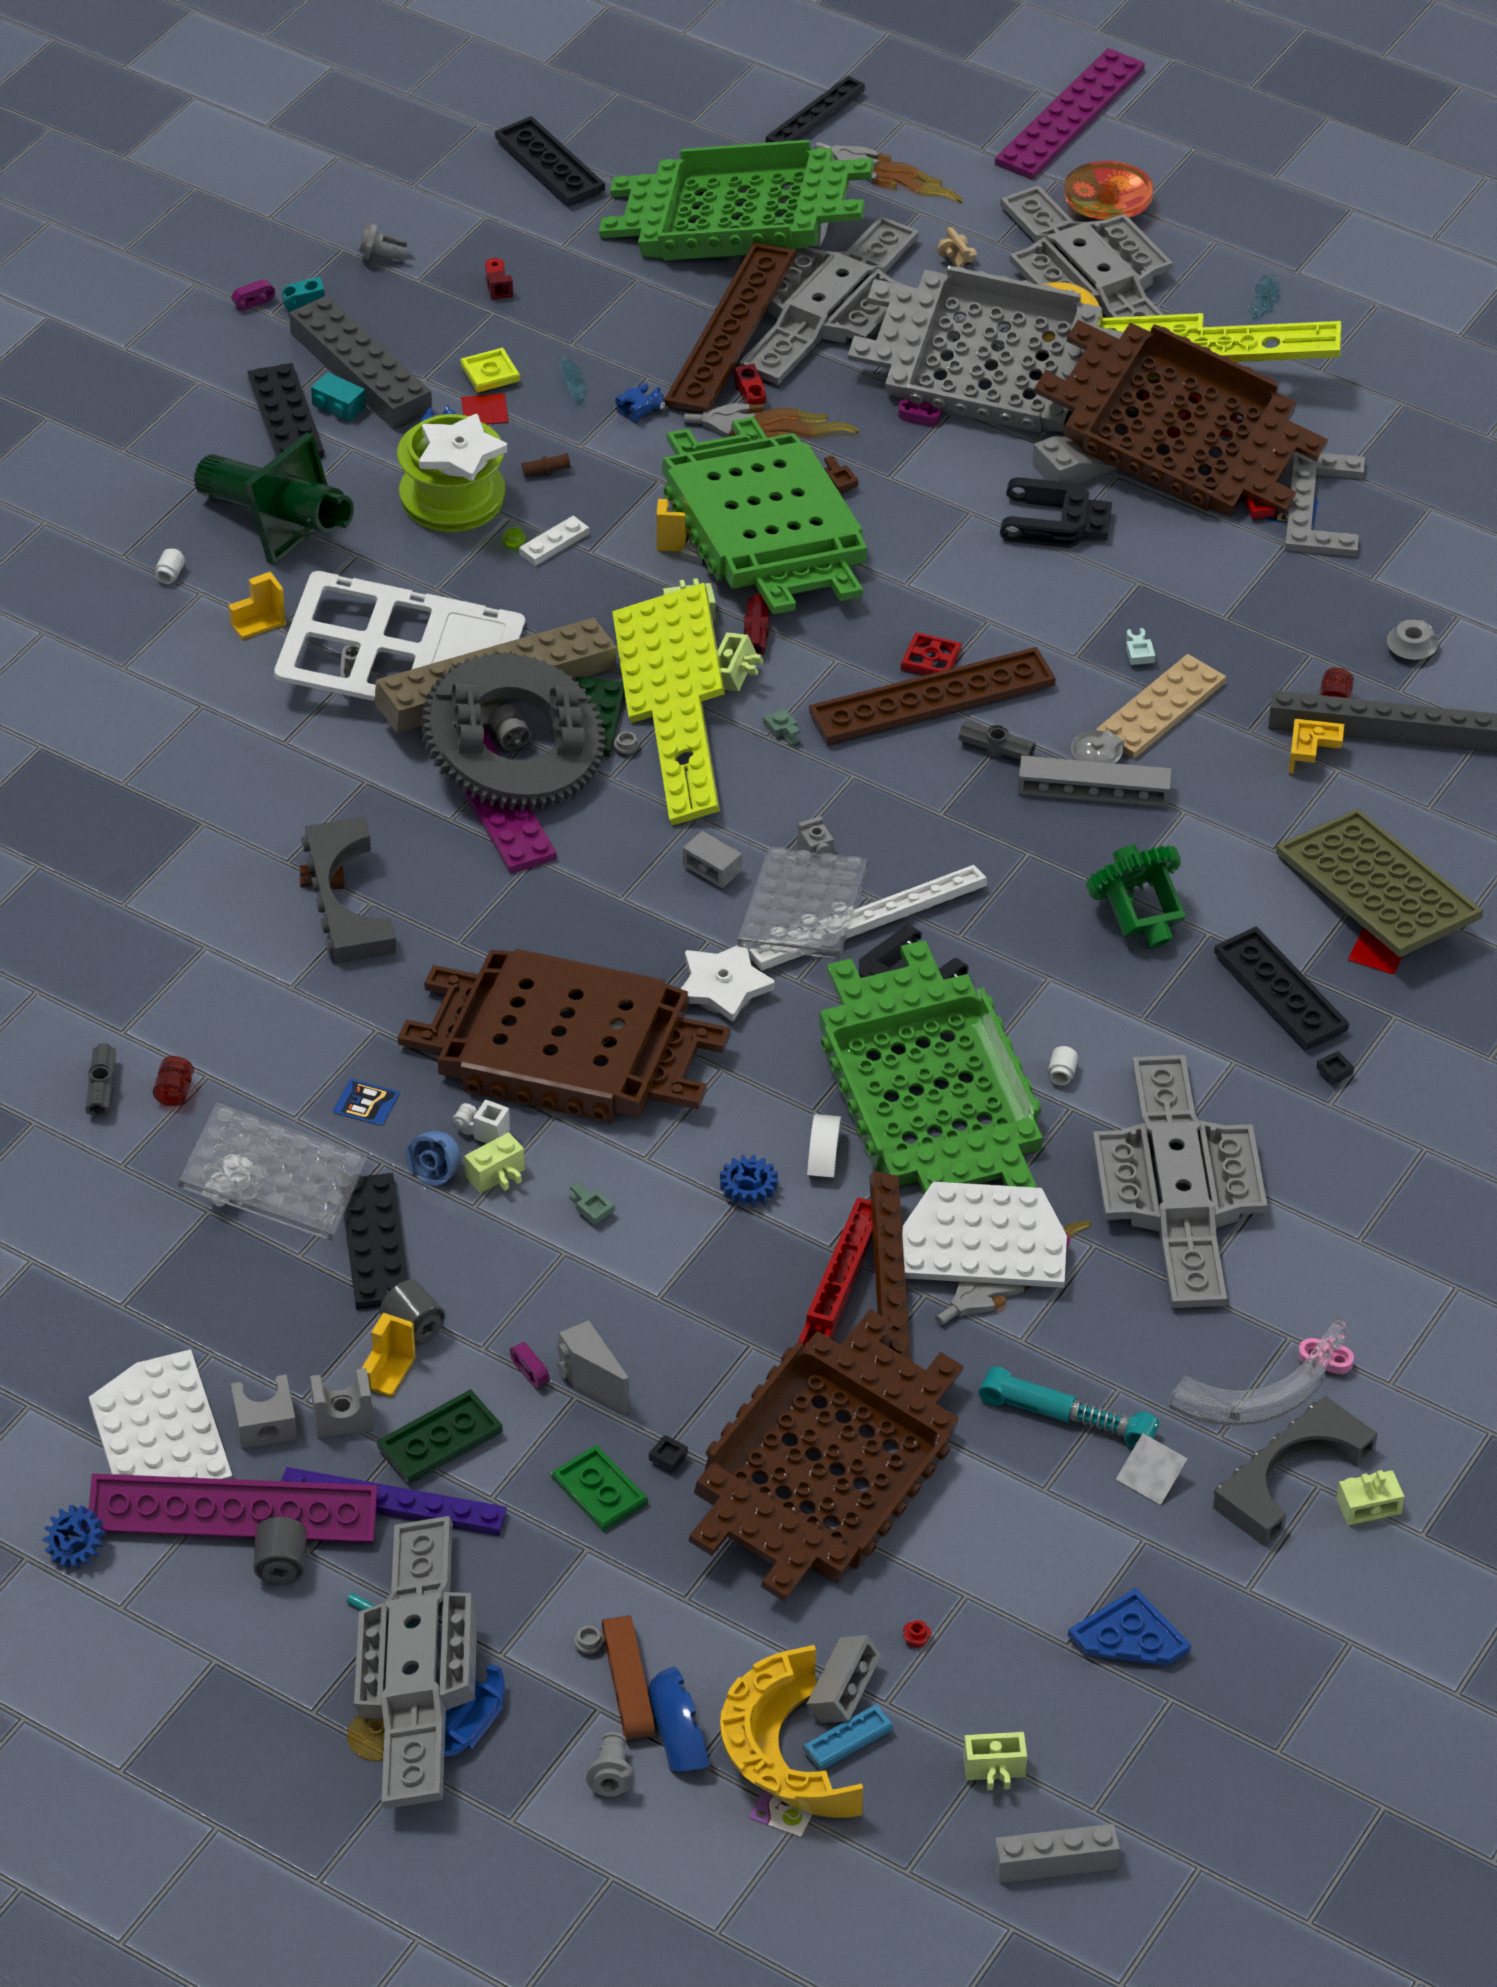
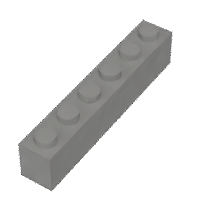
(1094, 781)

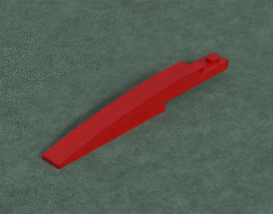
(840, 1274)

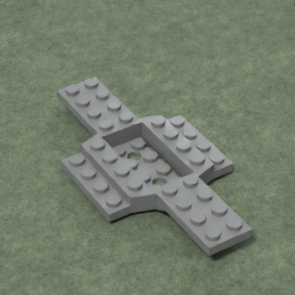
(1108, 244)
(813, 275)
(1215, 1162)

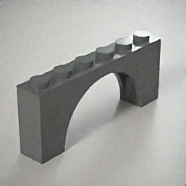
(349, 934)
(1321, 1430)

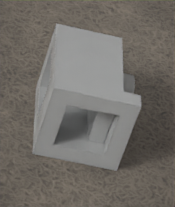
(814, 836)

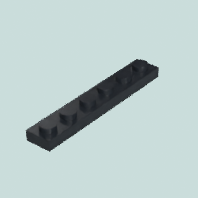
(817, 111)

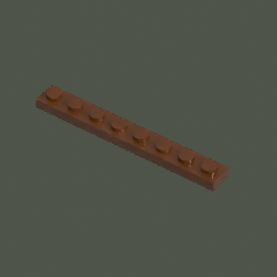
(889, 1259)

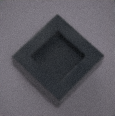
(1335, 1067)
(668, 1453)

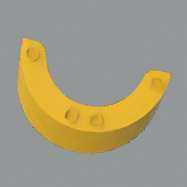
(751, 1731)

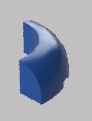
(673, 1714)

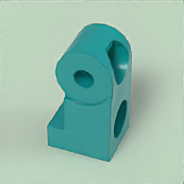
(302, 293)

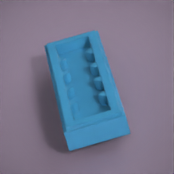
(848, 1737)

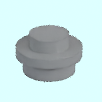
(626, 743)
(588, 1640)

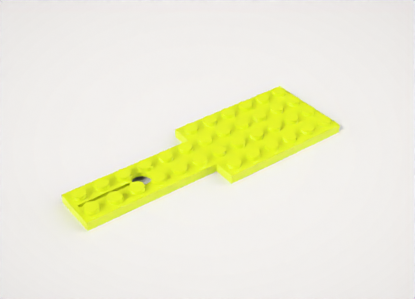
(1248, 341)
(667, 672)

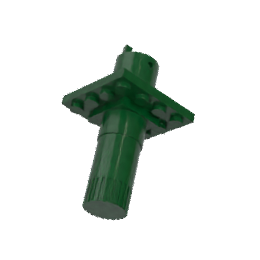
(285, 495)

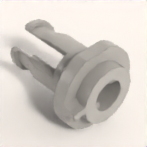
(381, 244)
(610, 1772)

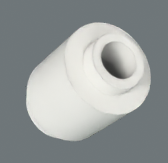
(169, 566)
(1062, 1065)

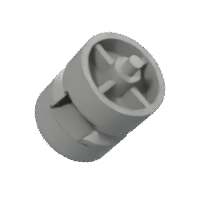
(509, 727)

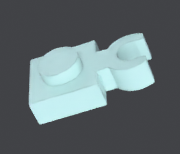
(1138, 649)

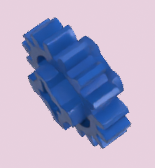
(748, 1180)
(74, 1524)

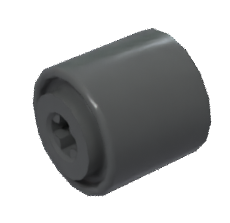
(414, 1304)
(280, 1550)

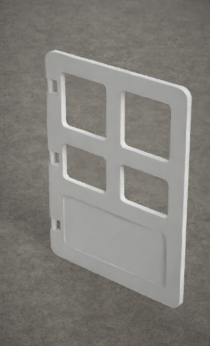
(451, 631)

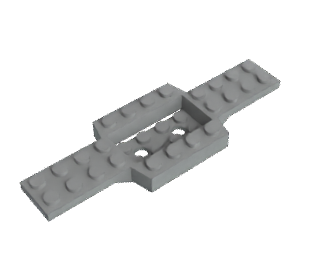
(414, 1703)

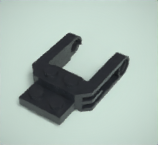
(1079, 518)
(888, 953)

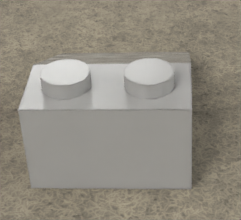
(1066, 462)
(592, 1366)

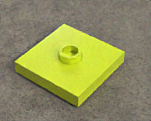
(490, 370)

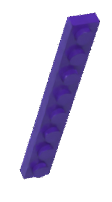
(417, 1504)

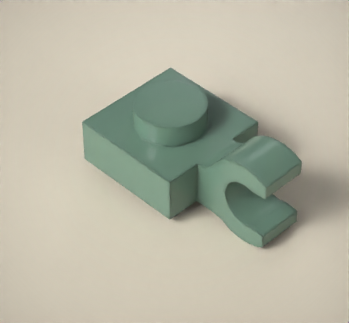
(782, 724)
(592, 1205)

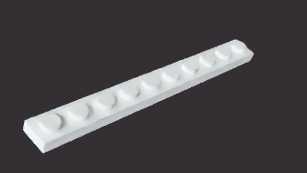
(893, 908)

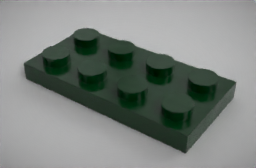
(609, 699)
(439, 1436)

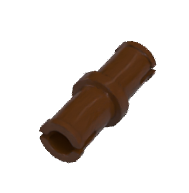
(546, 465)

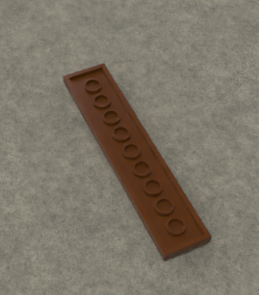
(730, 328)
(931, 695)

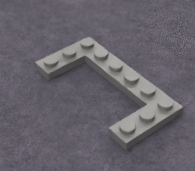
(1299, 533)

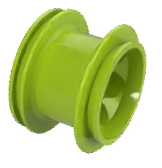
(445, 500)

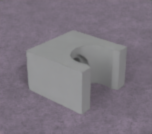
(342, 1410)
(267, 1420)

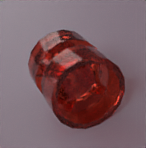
(1337, 683)
(173, 1081)

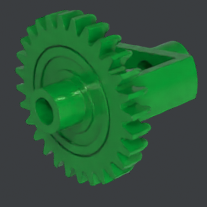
(1134, 870)

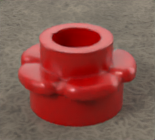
(916, 1639)

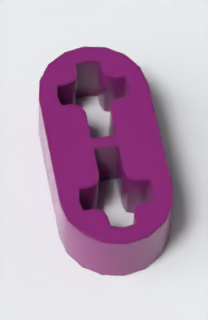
(253, 294)
(917, 413)
(529, 1365)

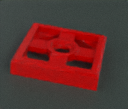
(935, 643)

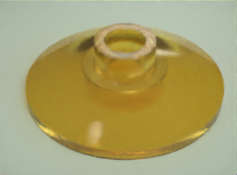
(364, 1740)

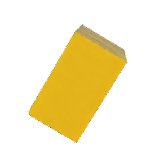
(670, 528)
(260, 611)
(1309, 735)
(390, 1355)

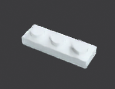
(554, 540)

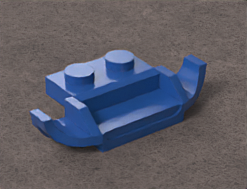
(470, 1720)

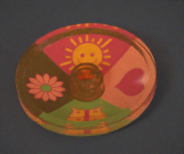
(1108, 189)

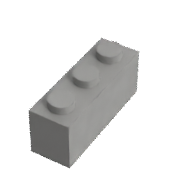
(844, 1679)

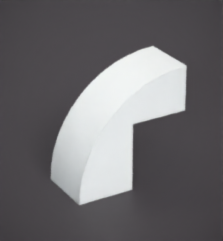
(824, 1145)

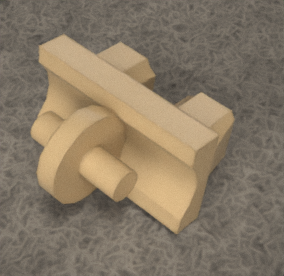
(956, 248)

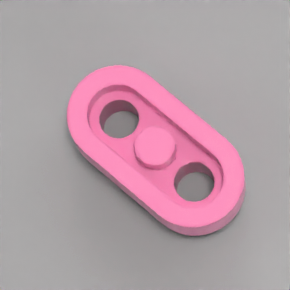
(1343, 1356)

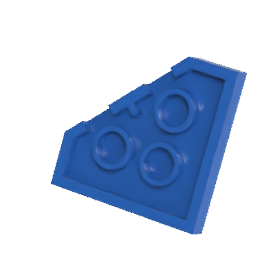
(1130, 1632)

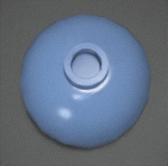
(433, 1157)

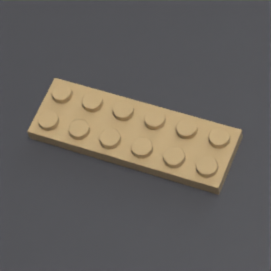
(1163, 704)

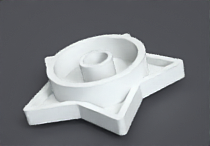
(459, 447)
(724, 980)

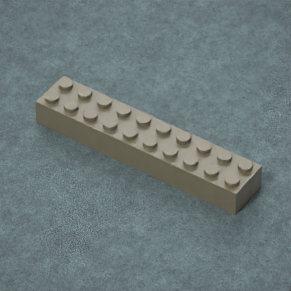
(576, 648)

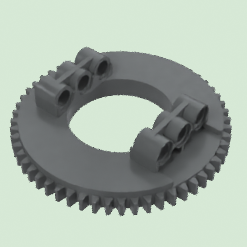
(456, 736)

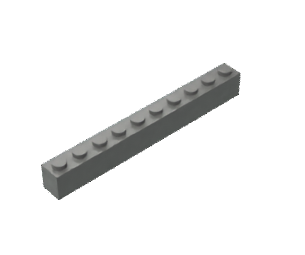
(1388, 720)

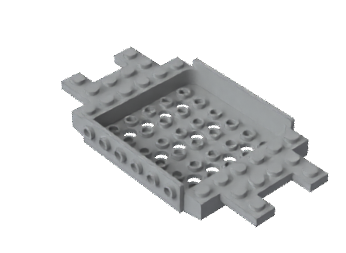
(923, 317)

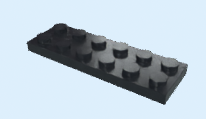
(550, 160)
(282, 406)
(1281, 988)
(374, 1240)

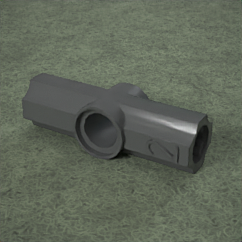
(996, 740)
(100, 1080)

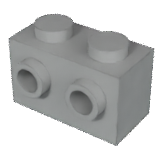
(712, 859)

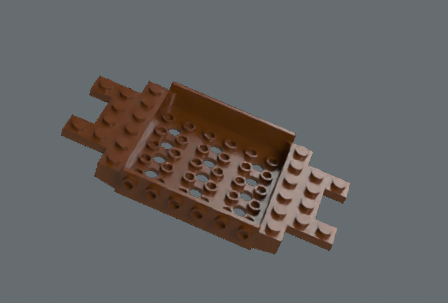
(1117, 369)
(644, 1064)
(877, 1392)

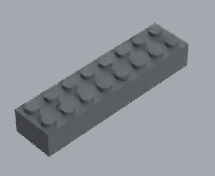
(360, 359)

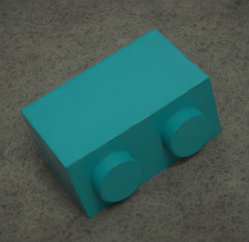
(338, 396)

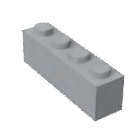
(1056, 1853)

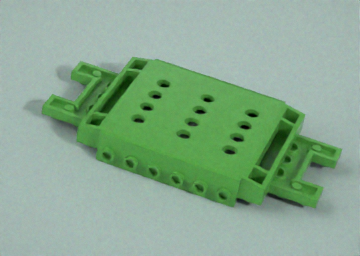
(663, 201)
(772, 562)
(921, 1005)

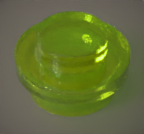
(514, 537)

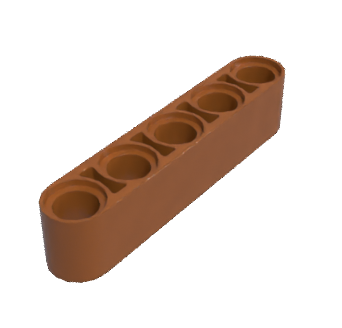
(628, 1677)

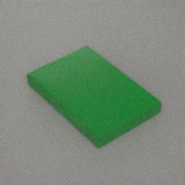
(599, 1488)

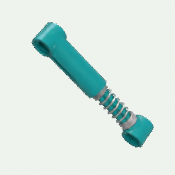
(1002, 1387)

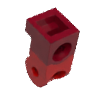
(497, 283)
(750, 387)

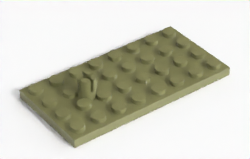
(1379, 882)

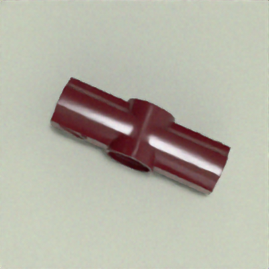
(757, 623)

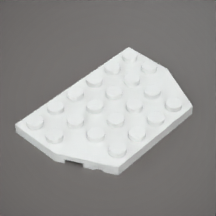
(985, 1236)
(159, 1421)

